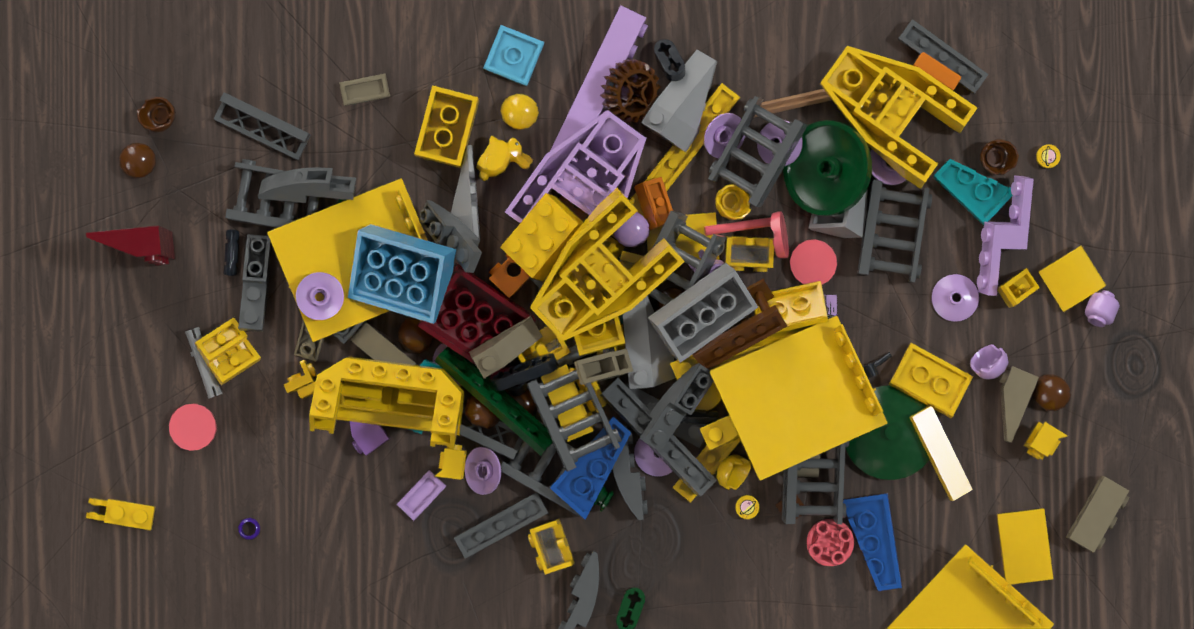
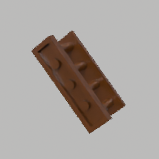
(745, 334)

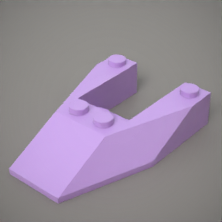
(585, 167)

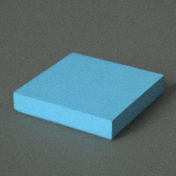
(513, 55)

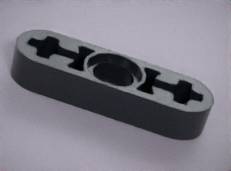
(524, 372)

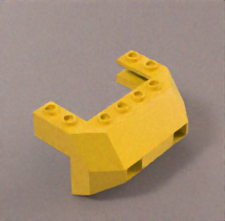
(388, 396)

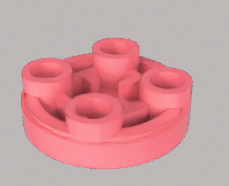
(830, 542)

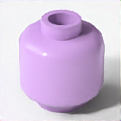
(1102, 308)

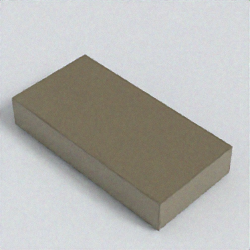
(364, 89)

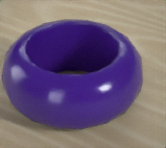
(240, 528)

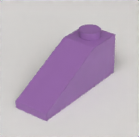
(367, 437)

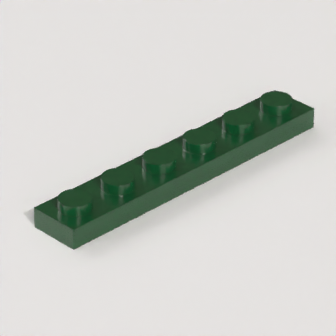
(497, 402)

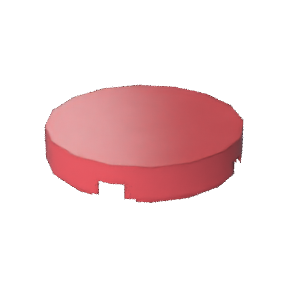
(780, 238)
(813, 262)
(192, 427)

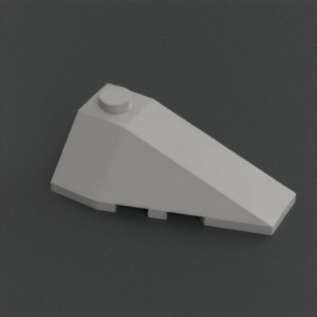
(680, 106)
(465, 200)
(844, 225)
(646, 349)

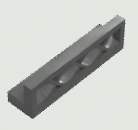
(266, 118)
(487, 441)

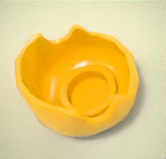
(519, 111)
(732, 202)
(733, 471)

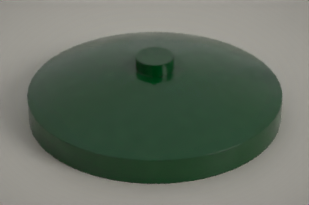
(830, 169)
(894, 448)

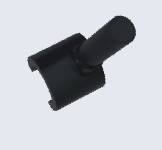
(870, 369)

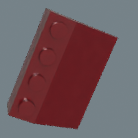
(149, 243)
(472, 314)

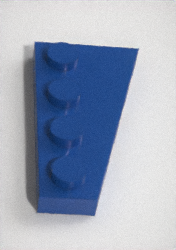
(583, 484)
(874, 530)

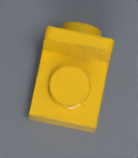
(297, 381)

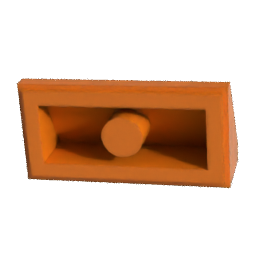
(937, 70)
(654, 202)

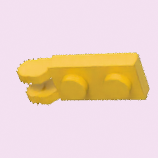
(124, 513)

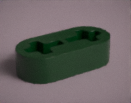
(636, 611)

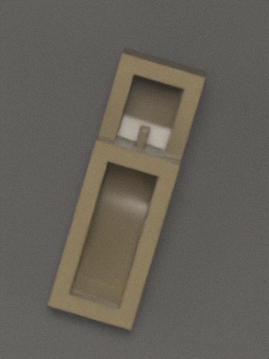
(603, 366)

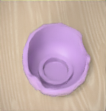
(633, 231)
(989, 362)

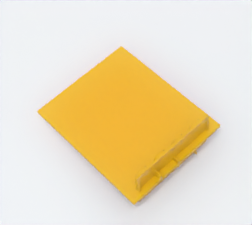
(328, 244)
(798, 397)
(970, 597)

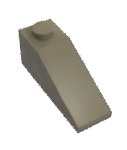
(505, 346)
(1015, 394)

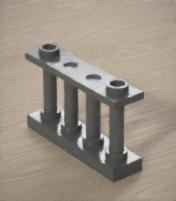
(781, 152)
(262, 215)
(875, 216)
(673, 227)
(561, 434)
(534, 479)
(792, 486)

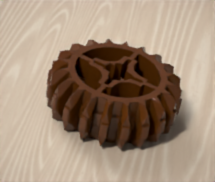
(621, 92)

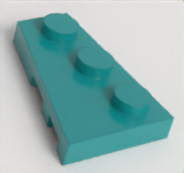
(974, 191)

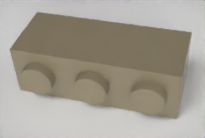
(1098, 514)

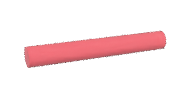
(737, 226)

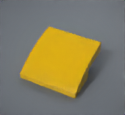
(1072, 278)
(227, 351)

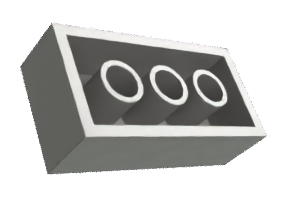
(703, 312)

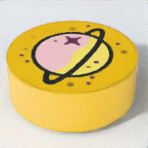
(1048, 156)
(747, 507)

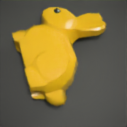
(499, 155)

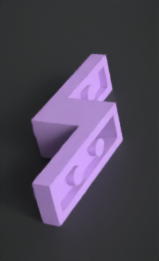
(1005, 235)

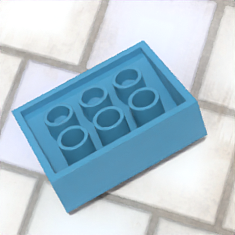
(400, 272)

